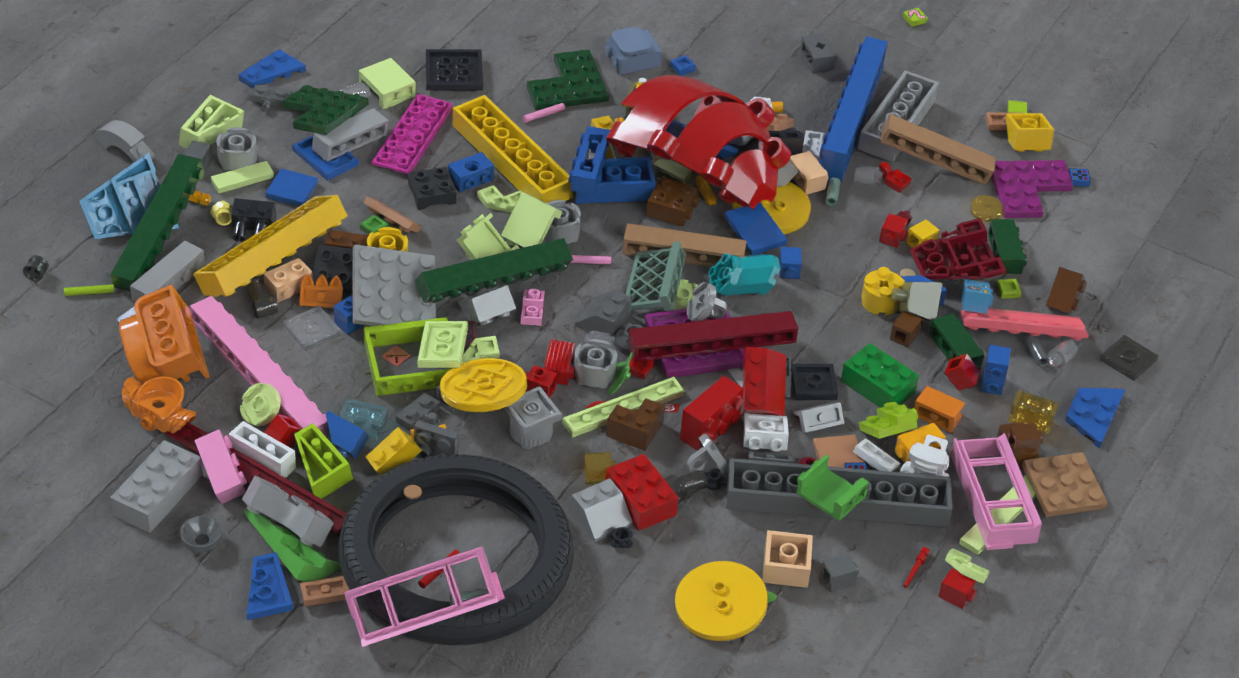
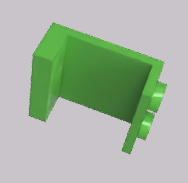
(829, 490)

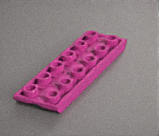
(413, 134)

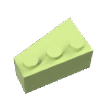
(209, 121)

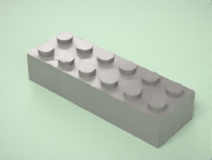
(908, 100)

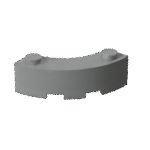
(290, 512)

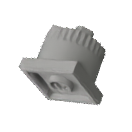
(532, 418)

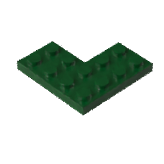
(577, 84)
(323, 108)

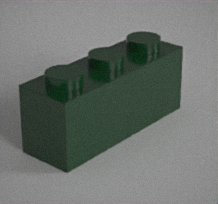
(1007, 245)
(954, 339)

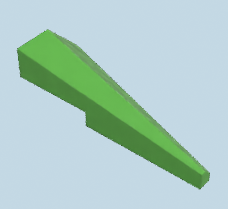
(299, 558)

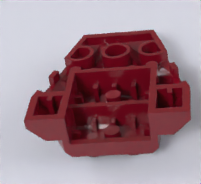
(958, 254)

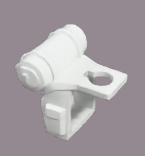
(927, 459)

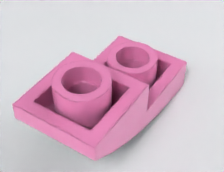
(532, 307)

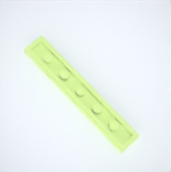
(598, 415)
(973, 540)

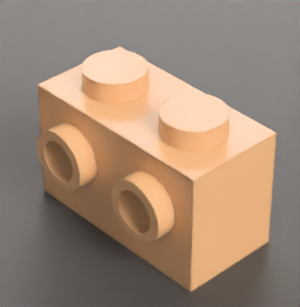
(811, 174)
(286, 279)

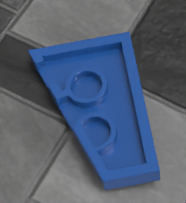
(271, 67)

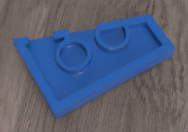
(268, 588)

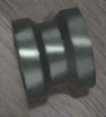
(35, 268)

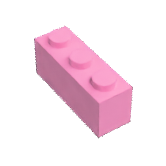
(221, 466)

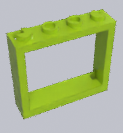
(398, 334)

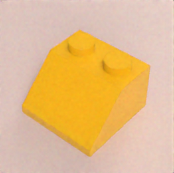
(1029, 131)

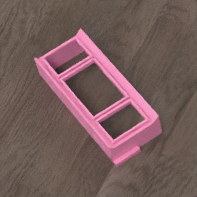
(1001, 535)
(491, 578)

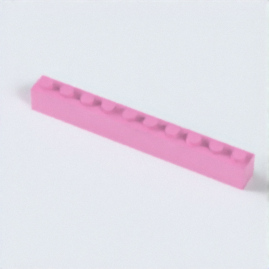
(253, 362)

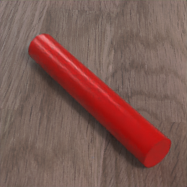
(429, 577)

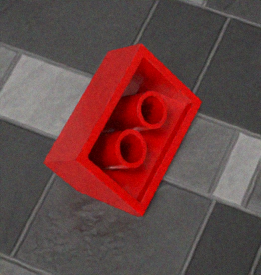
(764, 381)

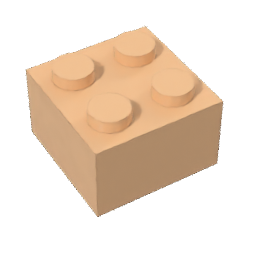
(787, 559)

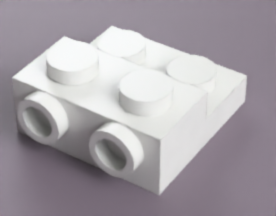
(765, 432)

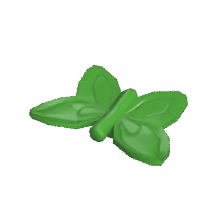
(621, 375)

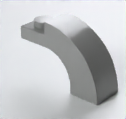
(124, 137)

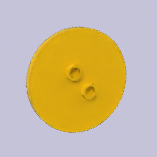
(789, 208)
(483, 385)
(721, 601)

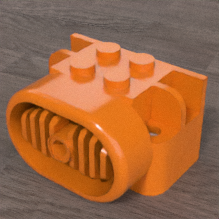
(162, 338)

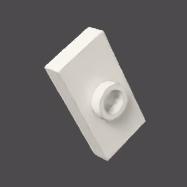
(813, 143)
(875, 456)

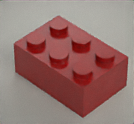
(712, 412)
(644, 491)

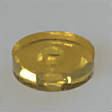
(986, 208)

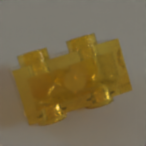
(1033, 409)

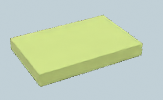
(442, 344)

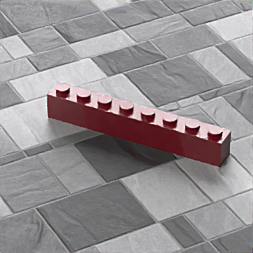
(712, 336)

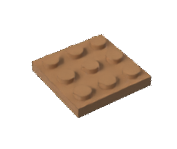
(1064, 484)

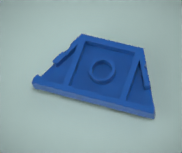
(1094, 411)

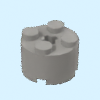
(236, 149)
(567, 225)
(595, 363)

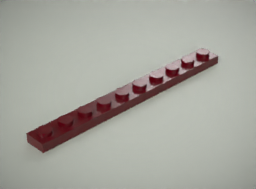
(189, 433)

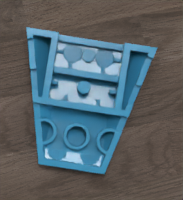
(122, 200)

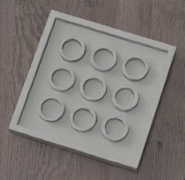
(387, 286)

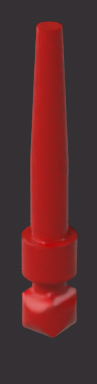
(920, 559)

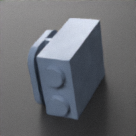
(632, 50)

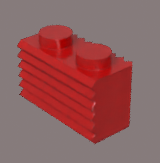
(560, 360)

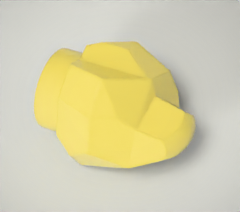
(222, 213)

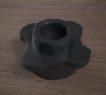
(715, 479)
(621, 538)

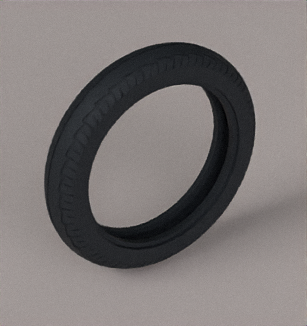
(469, 477)

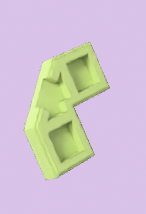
(495, 200)
(482, 348)
(962, 563)

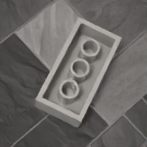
(156, 486)

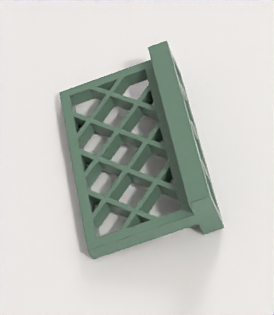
(670, 277)

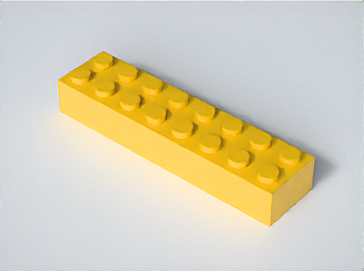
(511, 150)
(270, 246)

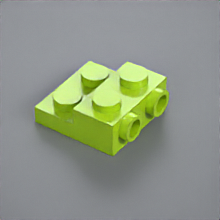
(890, 420)

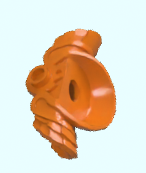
(157, 403)

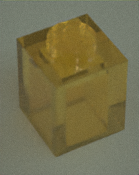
(595, 466)

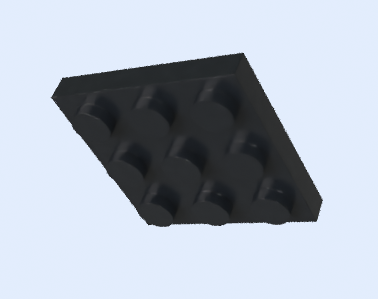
(454, 69)

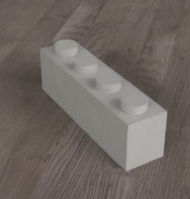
(351, 135)
(172, 269)

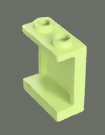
(388, 82)
(529, 221)
(483, 239)

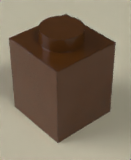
(905, 329)

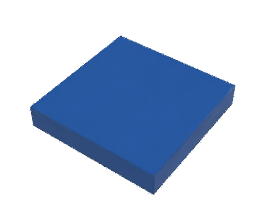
(291, 187)

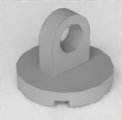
(705, 304)
(708, 454)

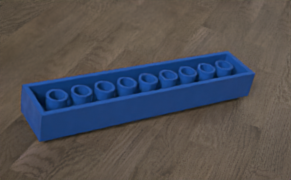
(852, 107)

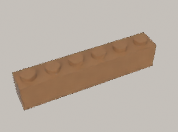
(937, 149)
(698, 248)

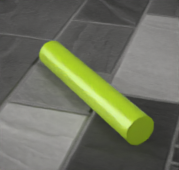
(85, 290)

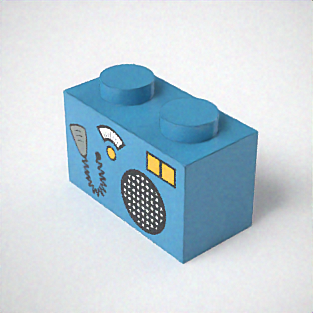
(976, 296)

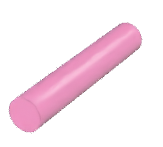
(544, 112)
(591, 259)

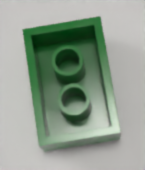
(879, 377)

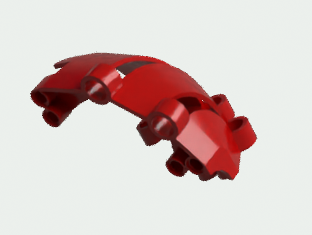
(715, 124)

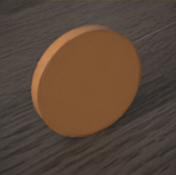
(412, 491)

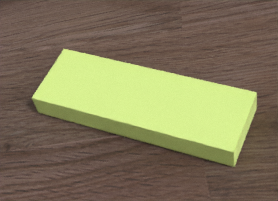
(242, 177)

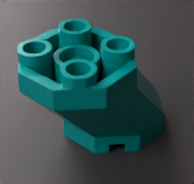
(744, 274)

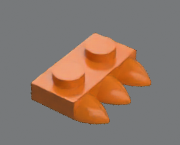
(320, 293)

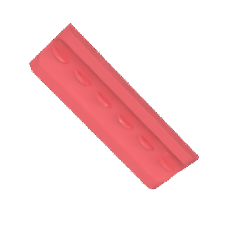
(1028, 322)

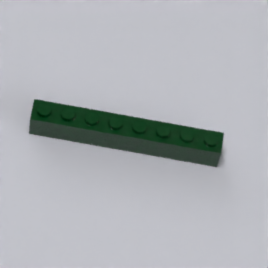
(157, 221)
(493, 270)

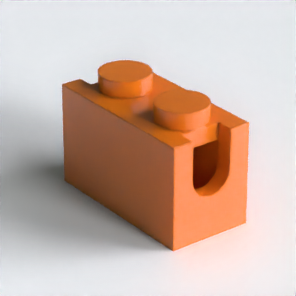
(939, 408)

